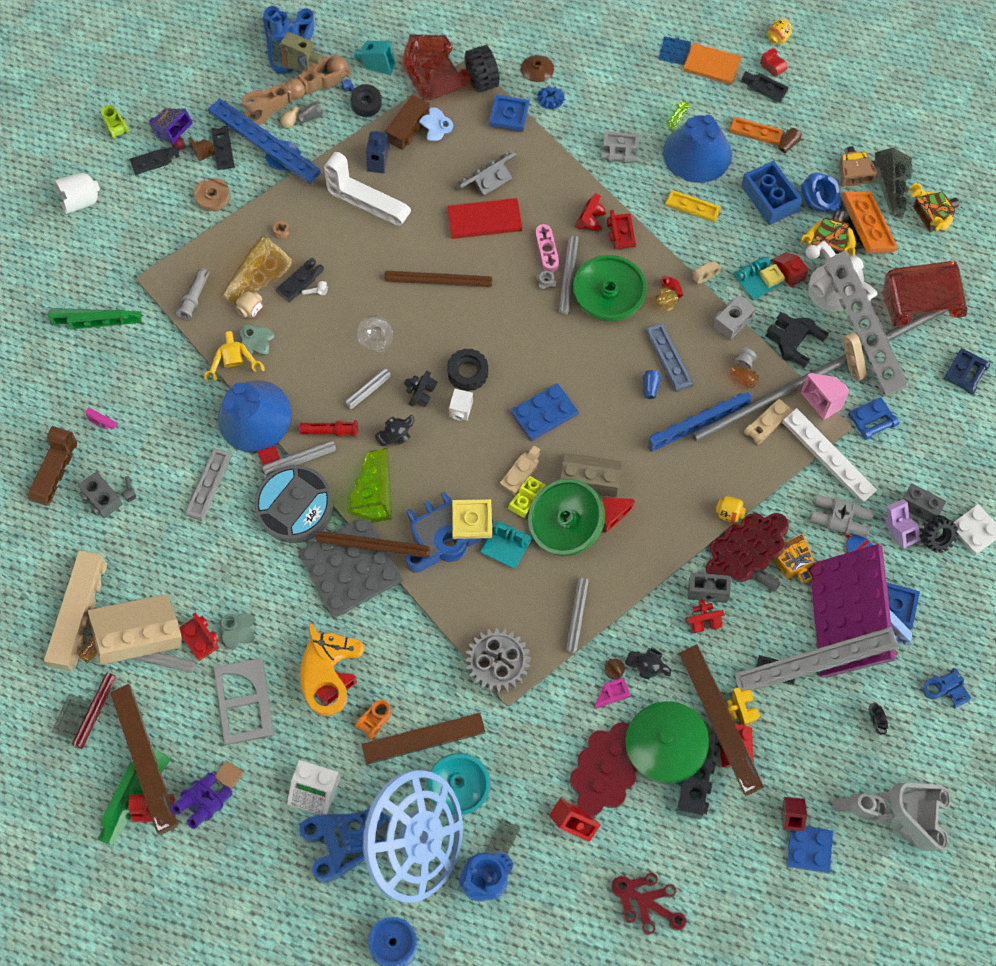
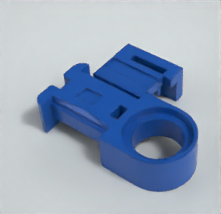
(952, 685)

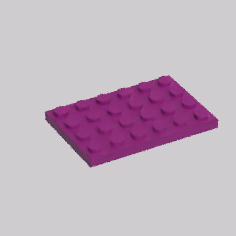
(851, 602)

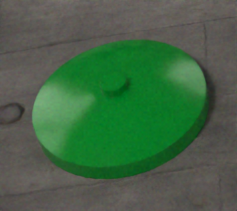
(609, 288)
(566, 517)
(667, 742)

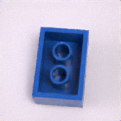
(771, 192)

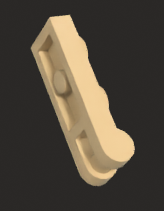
(768, 421)

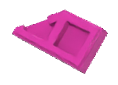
(99, 419)
(612, 692)

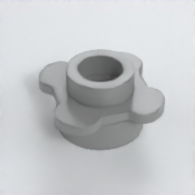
(546, 275)

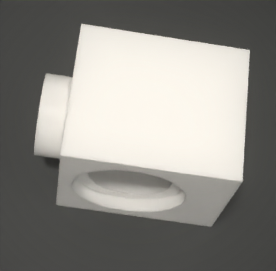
(460, 405)

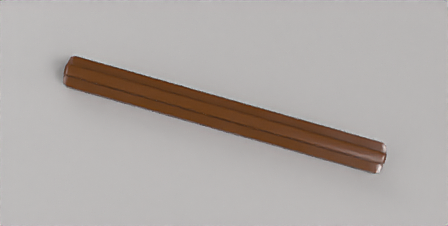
(438, 278)
(373, 544)

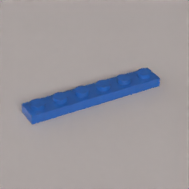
(698, 422)

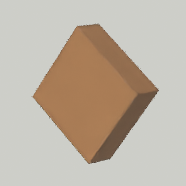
(229, 774)

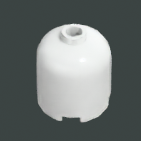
(76, 191)

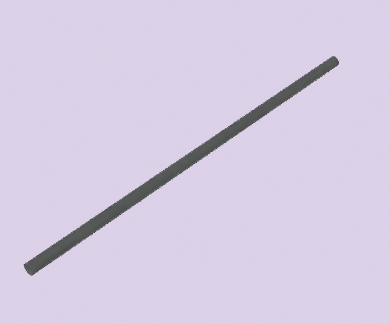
(798, 383)

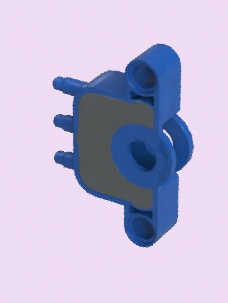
(434, 530)

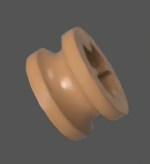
(278, 234)

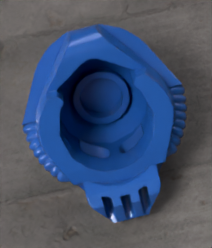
(822, 193)
(485, 876)

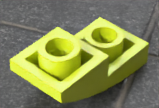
(523, 500)

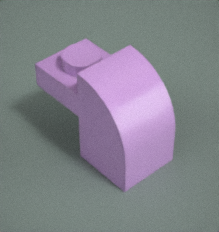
(900, 525)

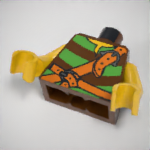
(933, 208)
(833, 232)

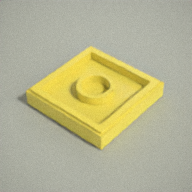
(471, 519)

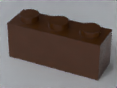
(407, 122)

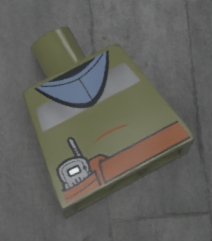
(298, 52)

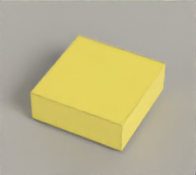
(772, 275)

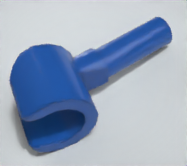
(347, 85)

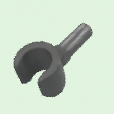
(129, 494)

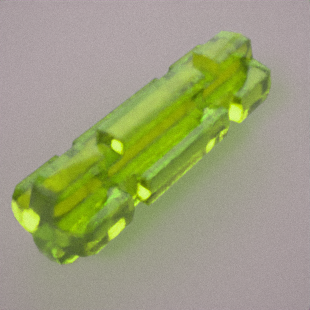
(678, 114)

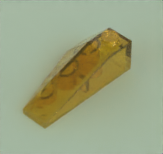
(259, 268)

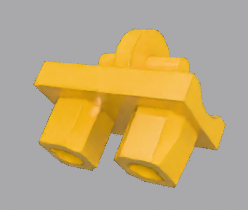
(740, 698)

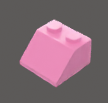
(825, 394)

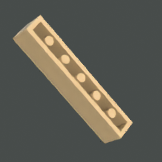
(73, 613)

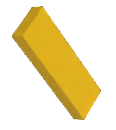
(693, 206)

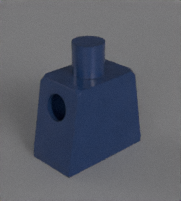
(377, 145)

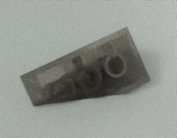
(893, 171)

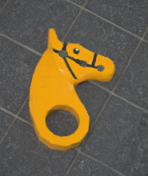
(317, 667)

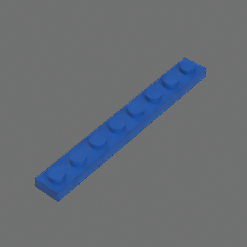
(264, 141)

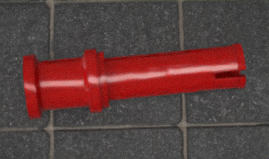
(339, 428)

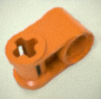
(373, 720)

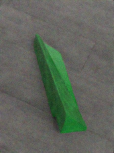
(92, 317)
(117, 812)

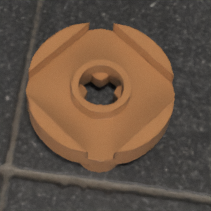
(212, 203)

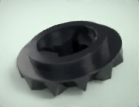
(878, 718)

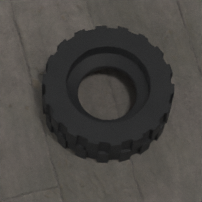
(461, 357)

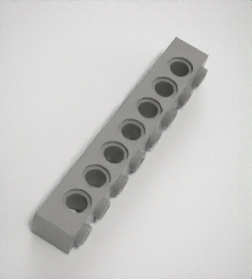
(832, 267)

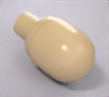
(289, 118)

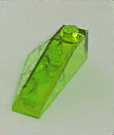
(372, 489)

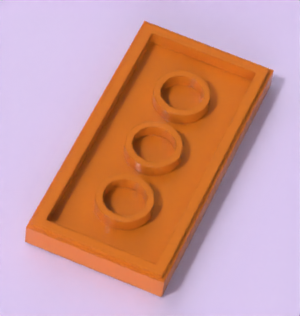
(869, 222)

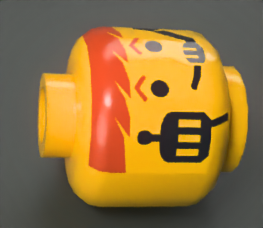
(779, 31)
(730, 509)

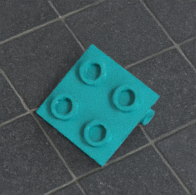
(752, 281)
(506, 544)

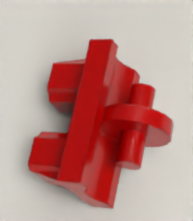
(714, 617)

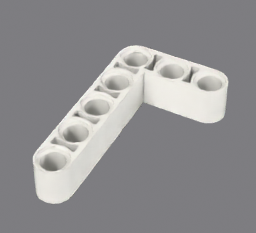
(361, 195)

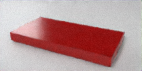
(484, 218)

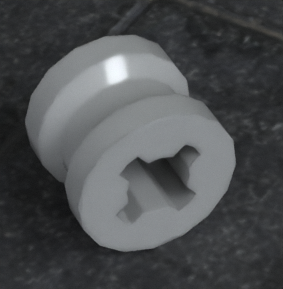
(745, 358)

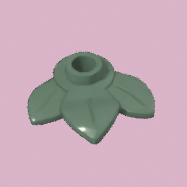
(258, 341)
(239, 631)

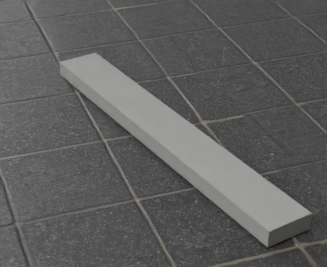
(817, 660)

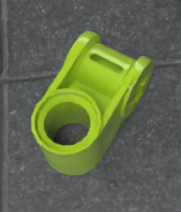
(113, 121)

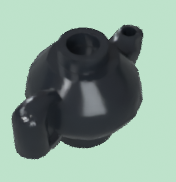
(395, 430)
(648, 663)

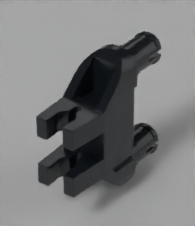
(794, 334)

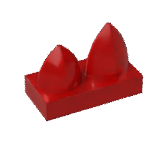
(586, 218)

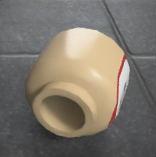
(249, 304)

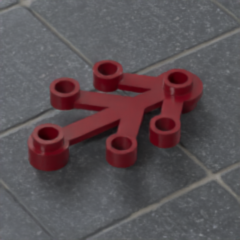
(645, 901)

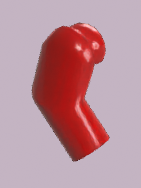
(672, 284)

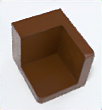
(202, 149)

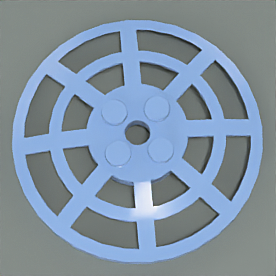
(408, 842)

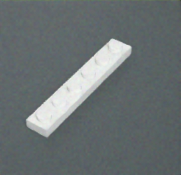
(829, 456)

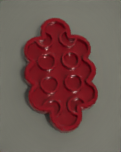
(748, 546)
(603, 771)

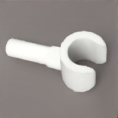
(321, 289)

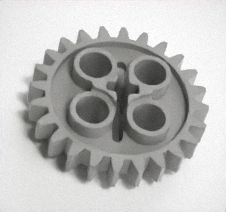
(507, 645)

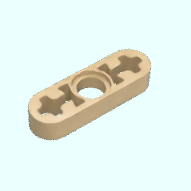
(854, 356)

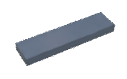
(669, 357)

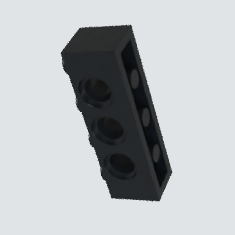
(687, 805)

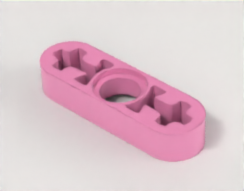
(549, 241)

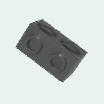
(101, 494)

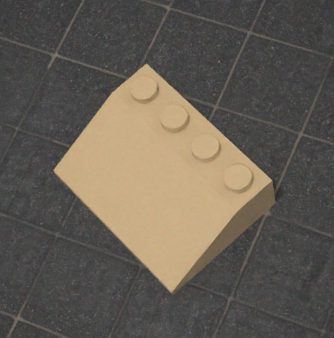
(134, 629)

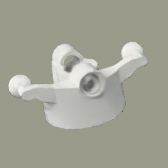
(820, 285)

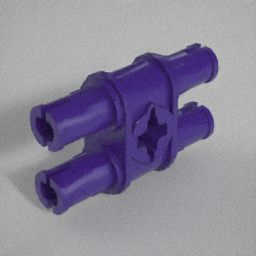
(201, 800)

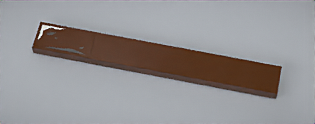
(721, 720)
(144, 760)

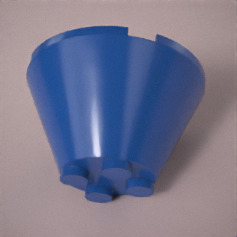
(698, 150)
(254, 415)

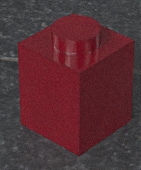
(794, 814)

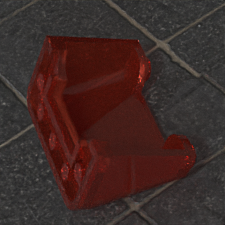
(430, 68)
(924, 290)

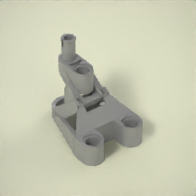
(914, 821)

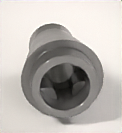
(310, 112)

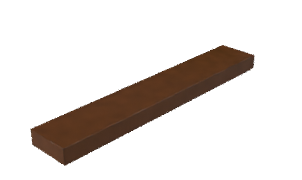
(423, 738)

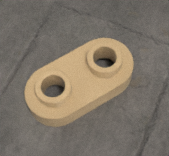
(706, 272)

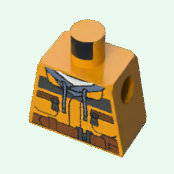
(795, 559)

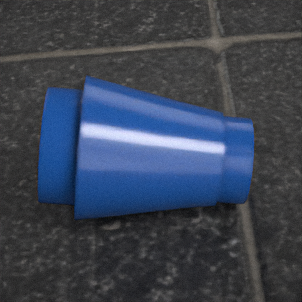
(651, 382)

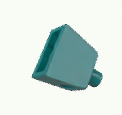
(377, 56)

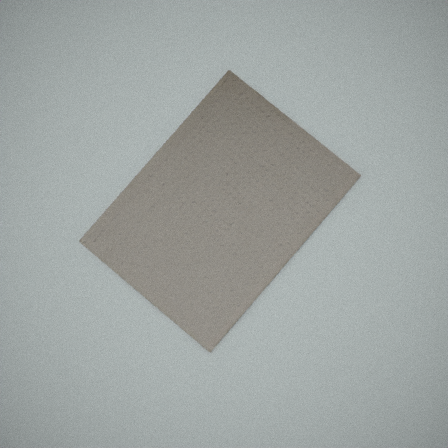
(526, 350)

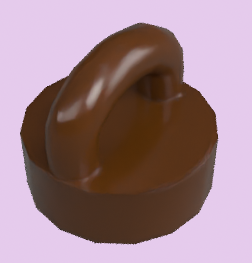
(614, 668)

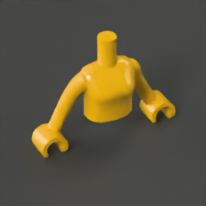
(232, 356)

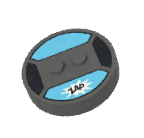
(294, 504)

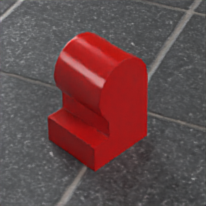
(773, 63)

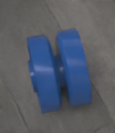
(386, 931)

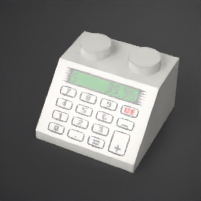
(313, 788)

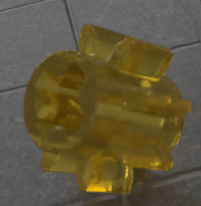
(667, 299)

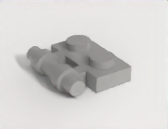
(620, 142)

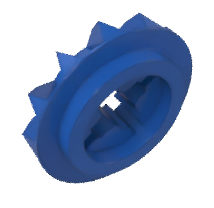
(550, 103)

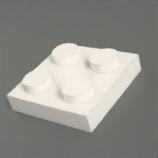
(976, 529)

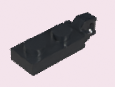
(765, 86)
(153, 159)

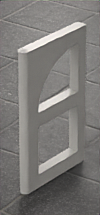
(254, 672)

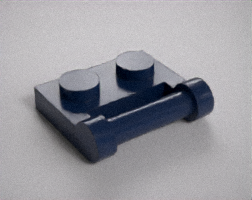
(960, 368)

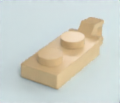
(521, 471)

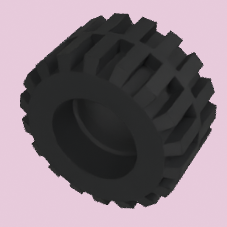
(482, 68)

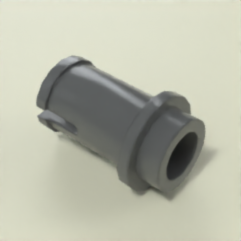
(769, 581)

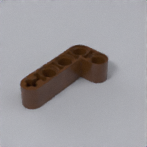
(52, 469)

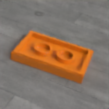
(712, 63)

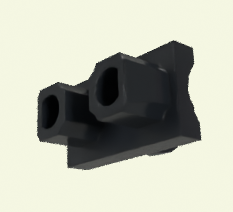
(418, 396)

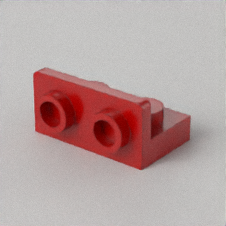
(198, 637)

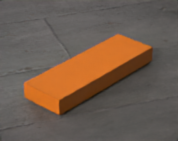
(756, 131)

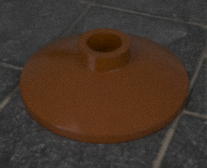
(537, 73)

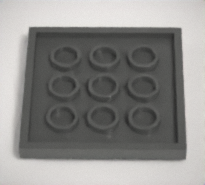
(349, 574)

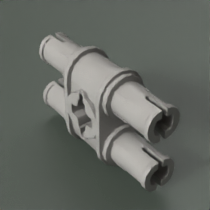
(834, 520)

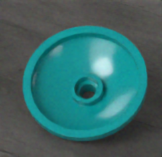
(473, 787)

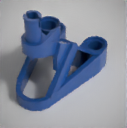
(280, 25)
(325, 830)

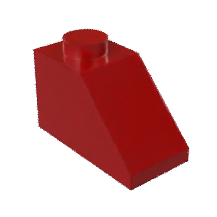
(791, 267)
(616, 510)
(328, 694)
(574, 820)

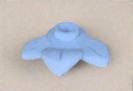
(434, 124)

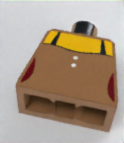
(856, 168)

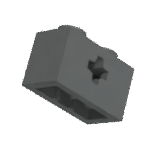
(923, 503)
(709, 587)

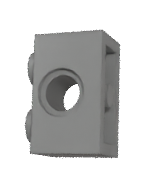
(731, 326)

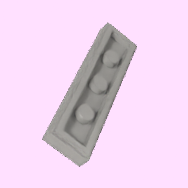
(208, 484)

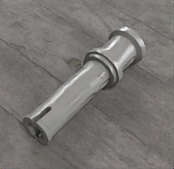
(190, 300)

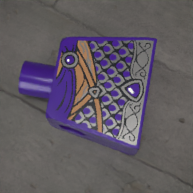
(170, 124)

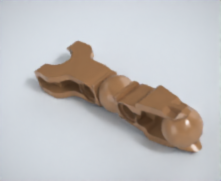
(278, 96)

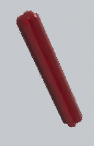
(94, 710)

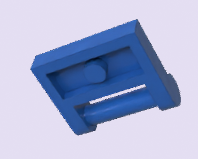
(870, 413)

